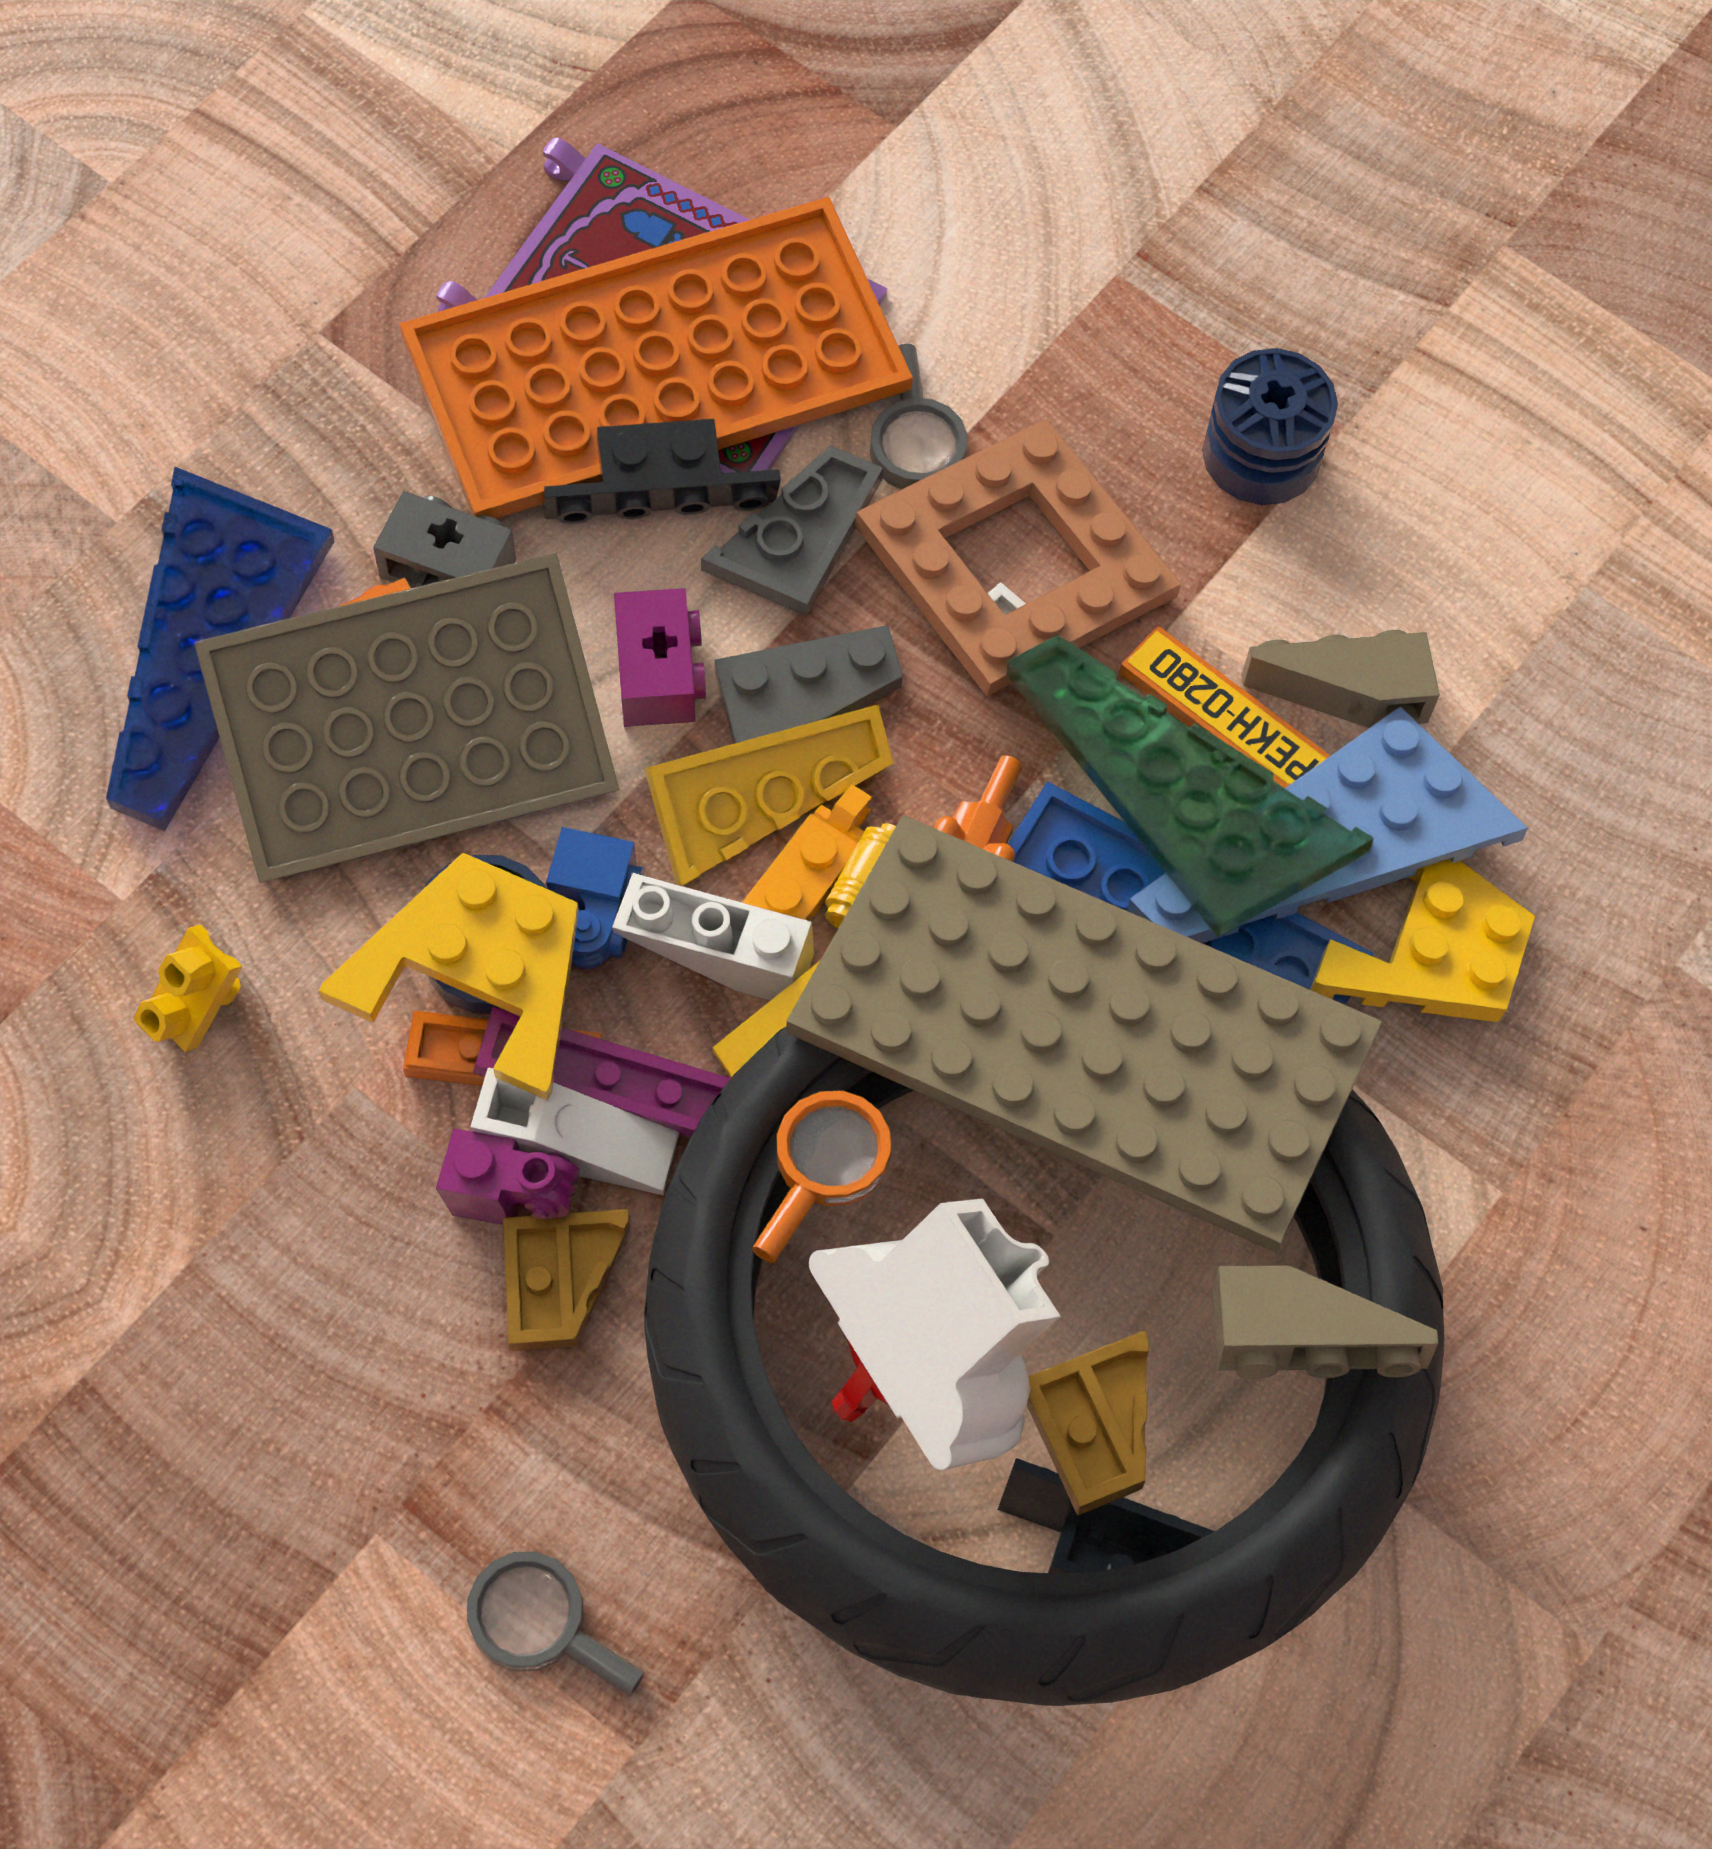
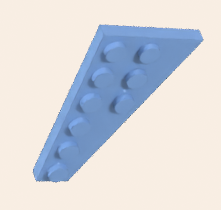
(1399, 792)

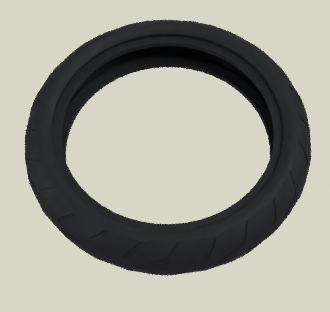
(990, 1626)

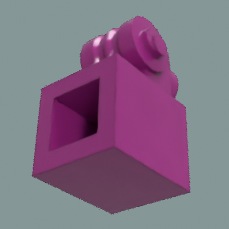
(490, 1177)

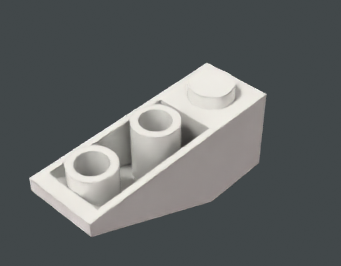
(716, 936)
(587, 1132)

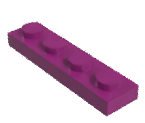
(617, 1075)

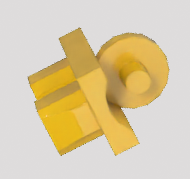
(190, 991)

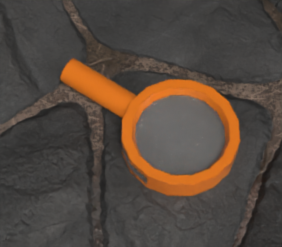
(830, 1154)

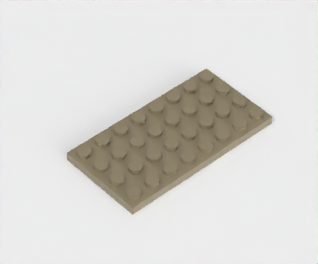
(1087, 1031)

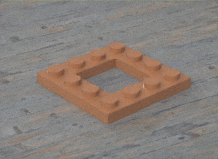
(911, 531)

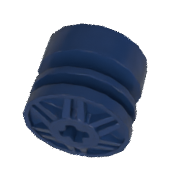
(1269, 426)

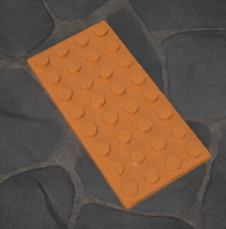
(723, 326)

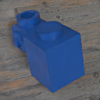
(595, 875)

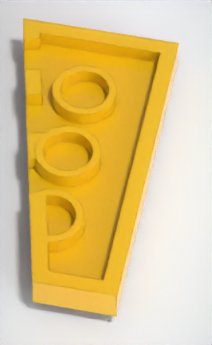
(746, 790)

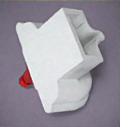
(941, 1329)

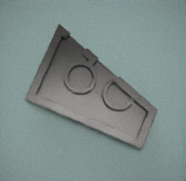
(801, 534)
(806, 681)

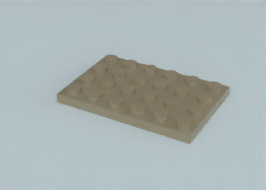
(406, 717)

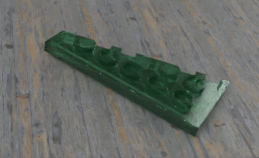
(1190, 798)

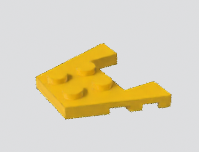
(487, 939)
(1451, 954)

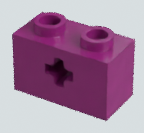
(652, 626)

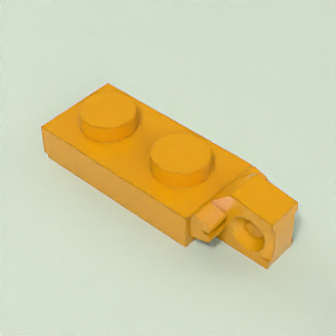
(813, 858)

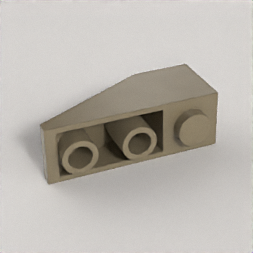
(1349, 676)
(1298, 1322)

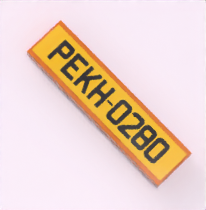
(1214, 702)

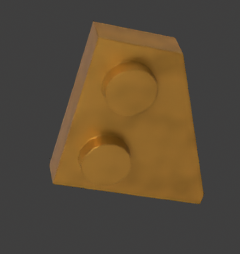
(557, 1274)
(1095, 1420)

